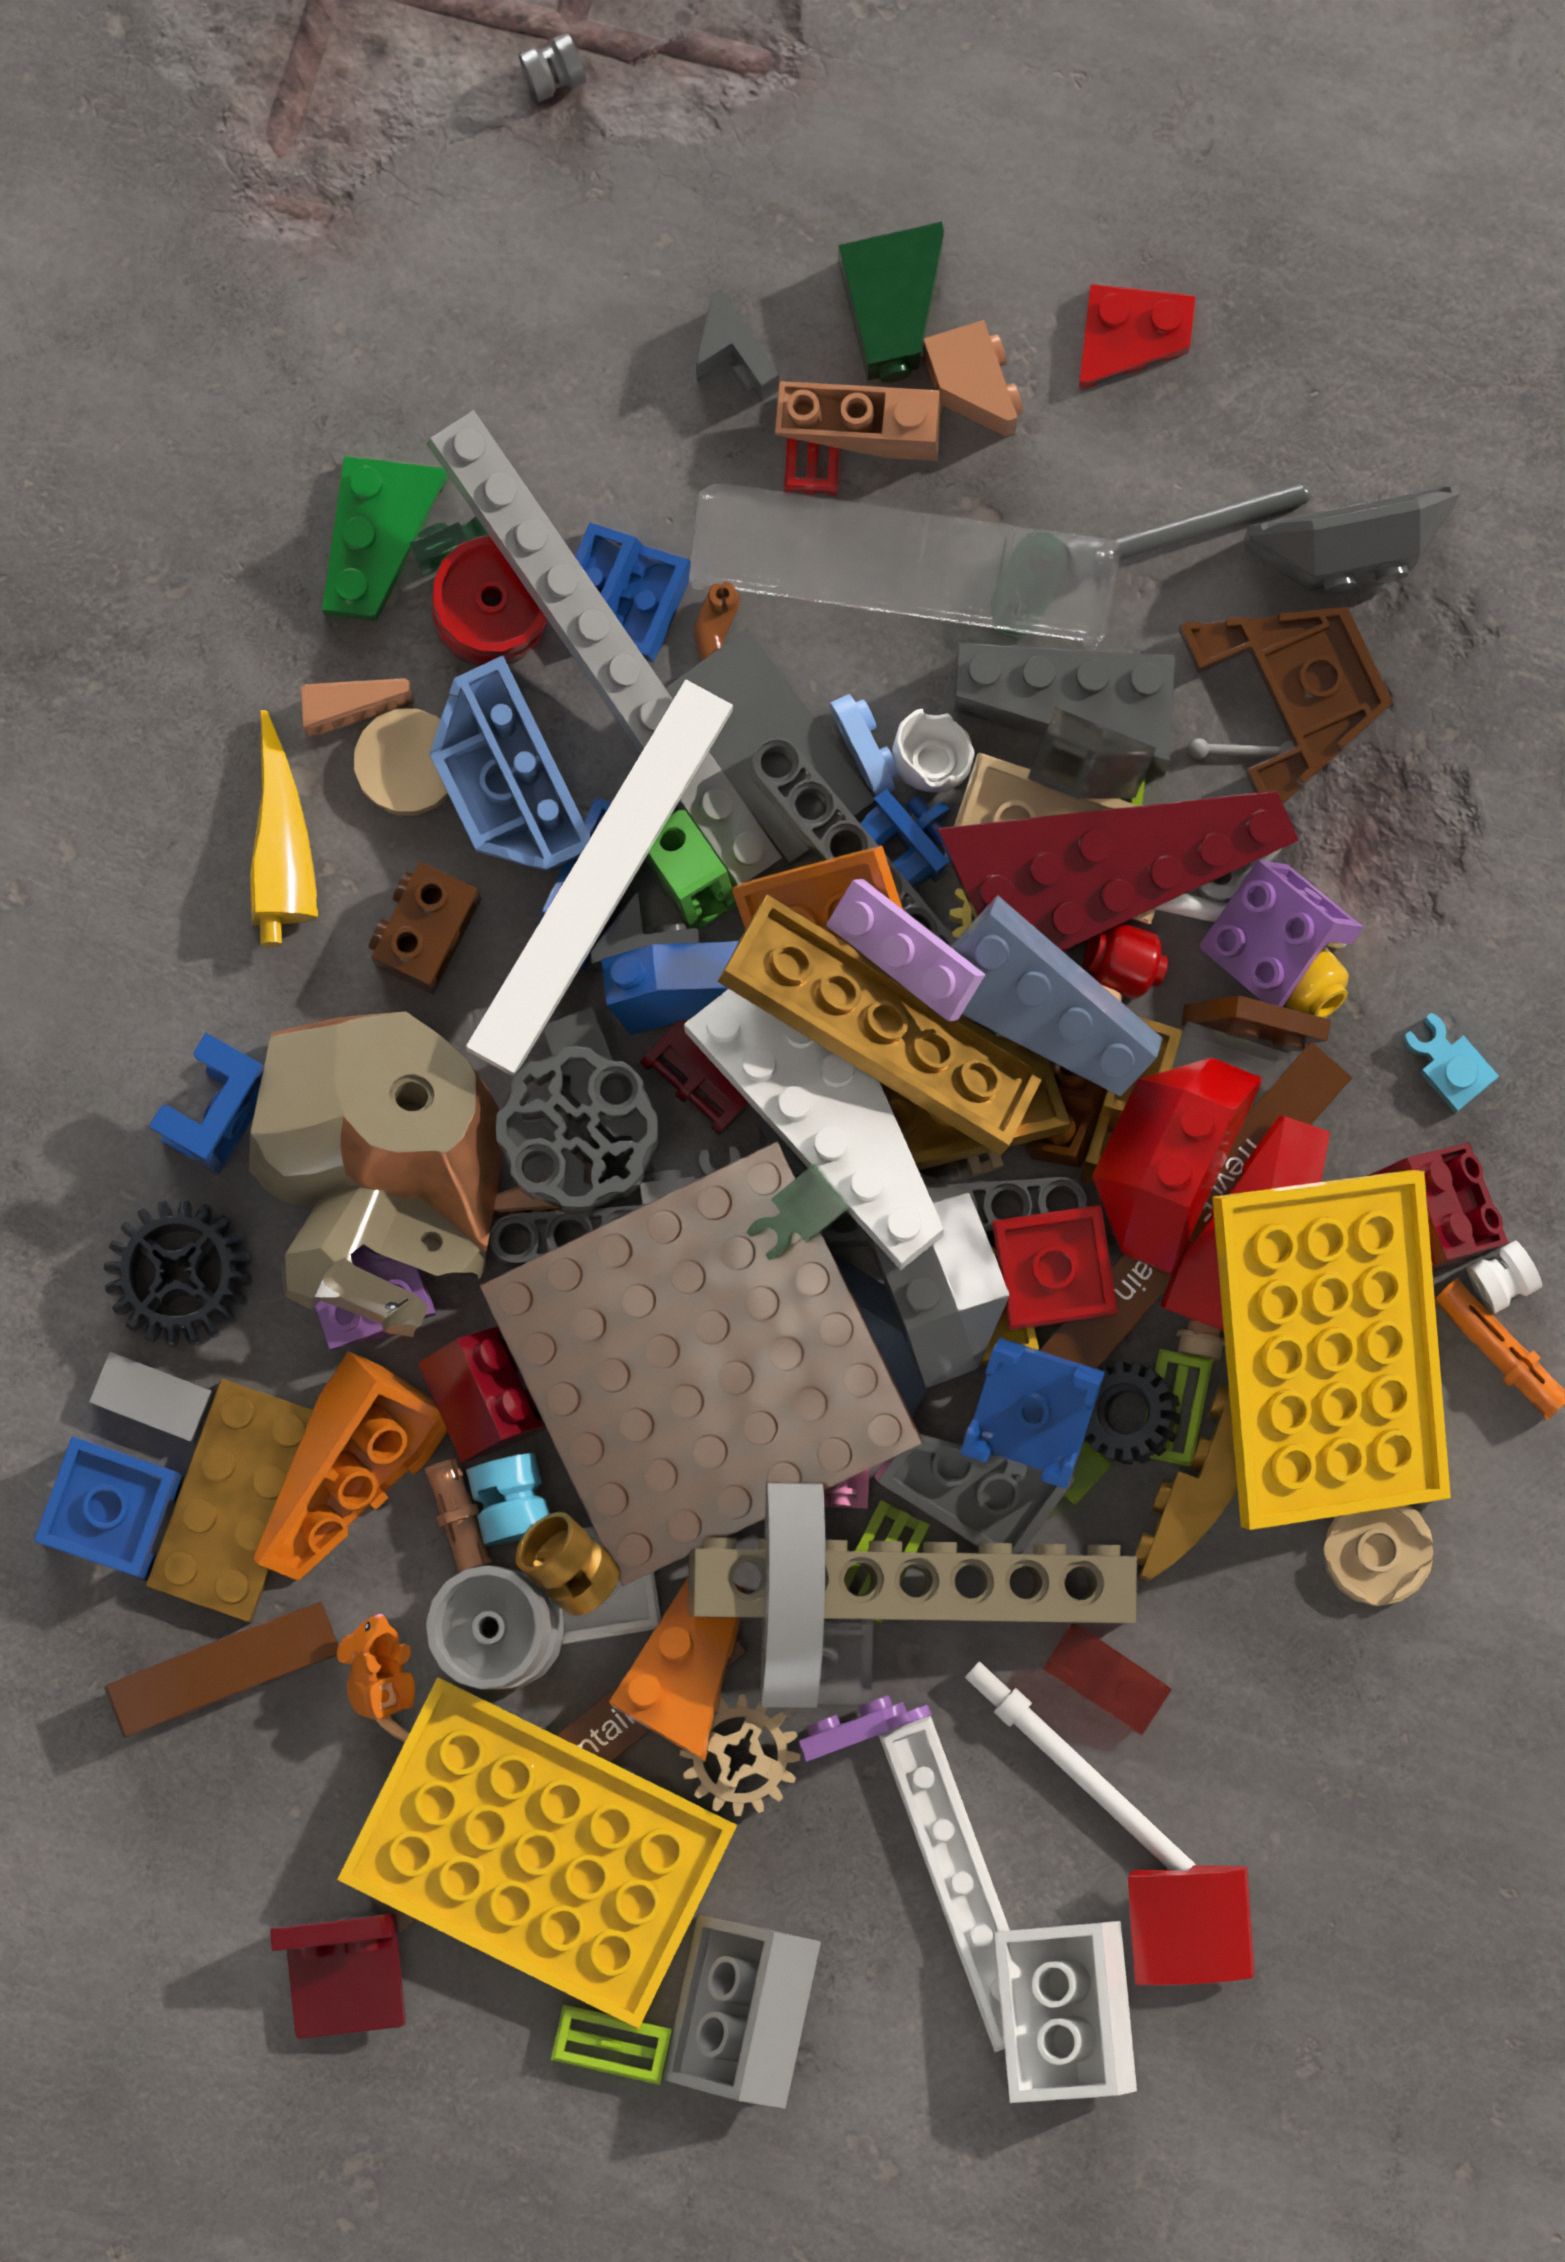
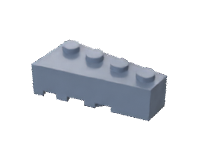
(1051, 1002)

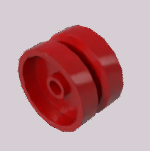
(468, 625)

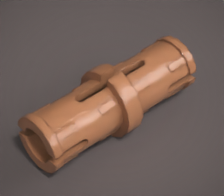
(457, 1515)

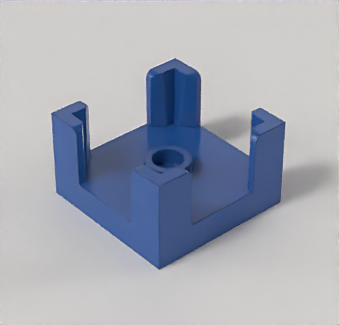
(226, 1114)
(1033, 1410)
(107, 1507)

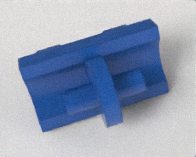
(891, 820)

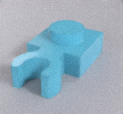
(1455, 1070)

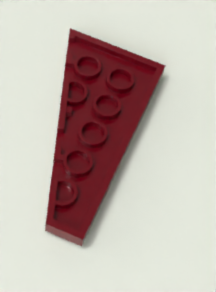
(1109, 865)

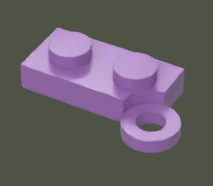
(875, 1719)

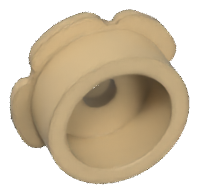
(1201, 1341)

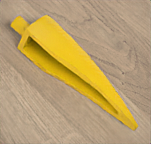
(282, 857)

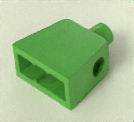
(690, 872)

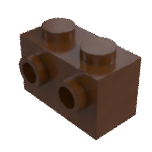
(424, 926)

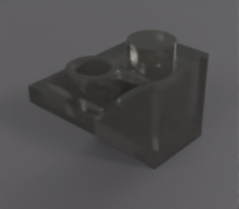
(1089, 759)

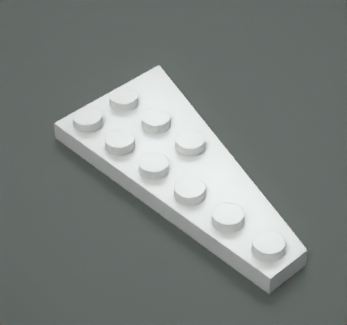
(826, 1117)

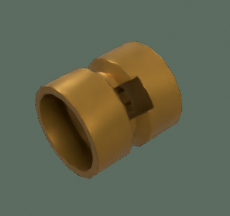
(567, 1564)

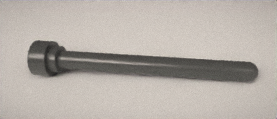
(1214, 520)

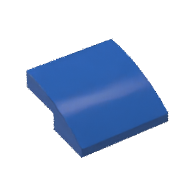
(636, 582)

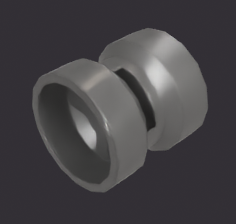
(563, 63)

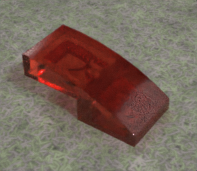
(1107, 1678)

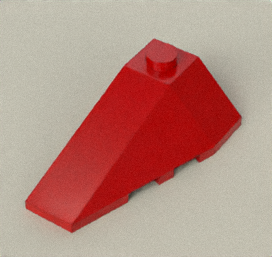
(1285, 1157)

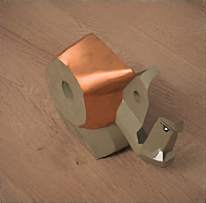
(388, 1149)

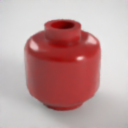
(1126, 960)

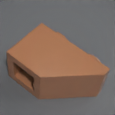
(970, 378)

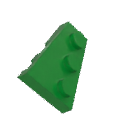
(375, 521)

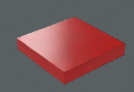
(1055, 1267)

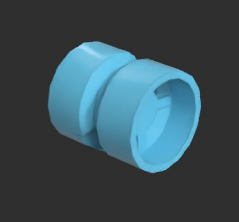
(508, 1497)

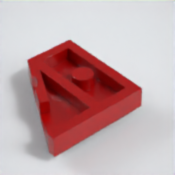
(1132, 329)

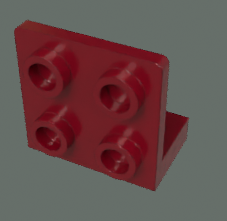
(343, 1975)

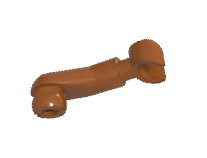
(715, 618)

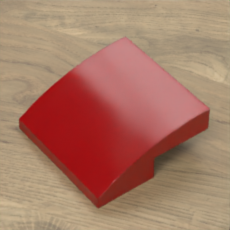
(1191, 1925)

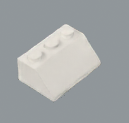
(1065, 2012)

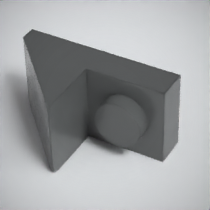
(729, 339)
(627, 934)

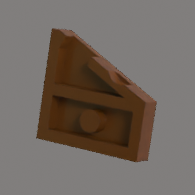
(1256, 1019)

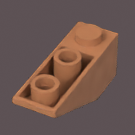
(862, 418)

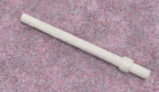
(1014, 1708)

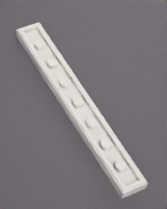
(599, 878)

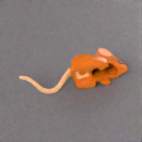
(377, 1674)

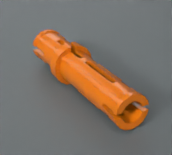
(1502, 1348)

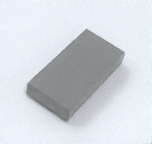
(151, 1397)

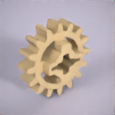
(764, 1766)

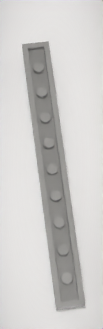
(592, 632)

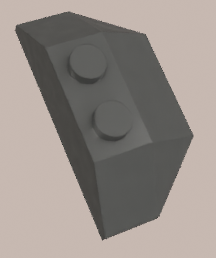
(1354, 541)
(950, 1292)

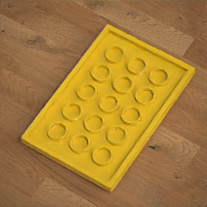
(1331, 1348)
(537, 1852)

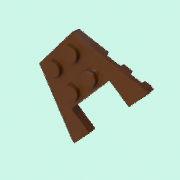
(1315, 677)

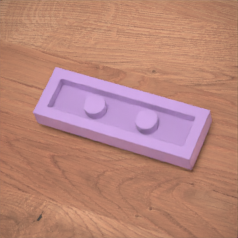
(905, 950)

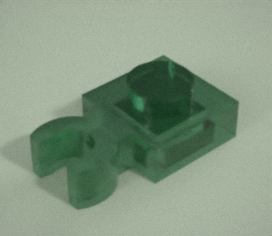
(440, 540)
(805, 1207)

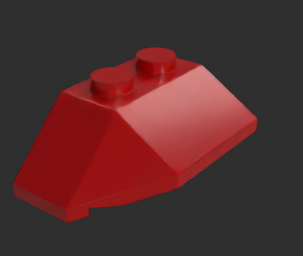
(1170, 1155)

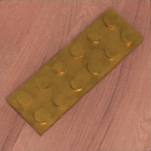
(881, 1026)

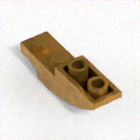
(1190, 1503)

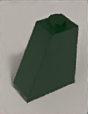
(891, 296)

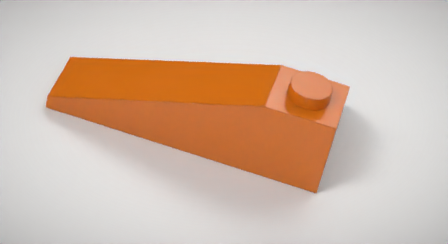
(354, 1448)

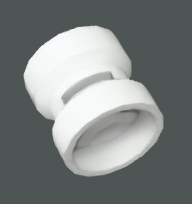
(1504, 1277)

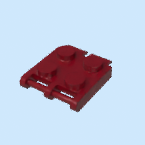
(701, 1075)

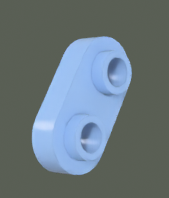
(854, 724)

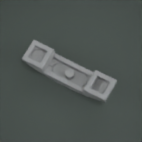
(793, 1595)

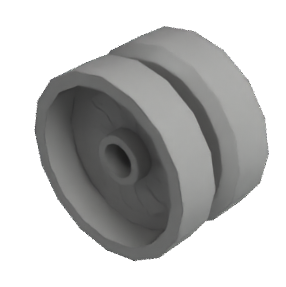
(463, 1628)

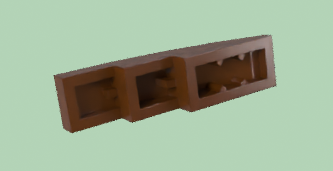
(222, 1669)

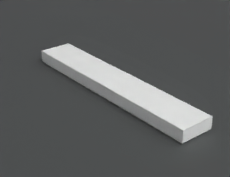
(951, 1860)

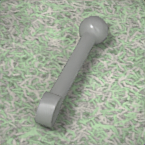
(1200, 748)

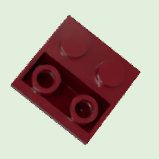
(1458, 1204)
(481, 1394)

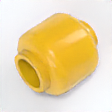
(1321, 988)

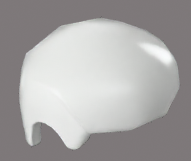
(932, 752)

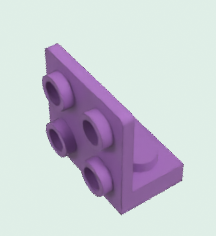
(1275, 931)

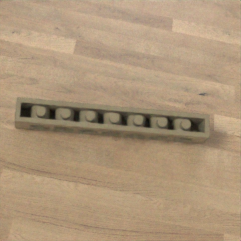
(1107, 1599)

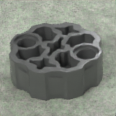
(526, 1140)

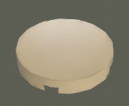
(396, 763)
(1378, 1554)

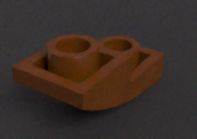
(1083, 1105)

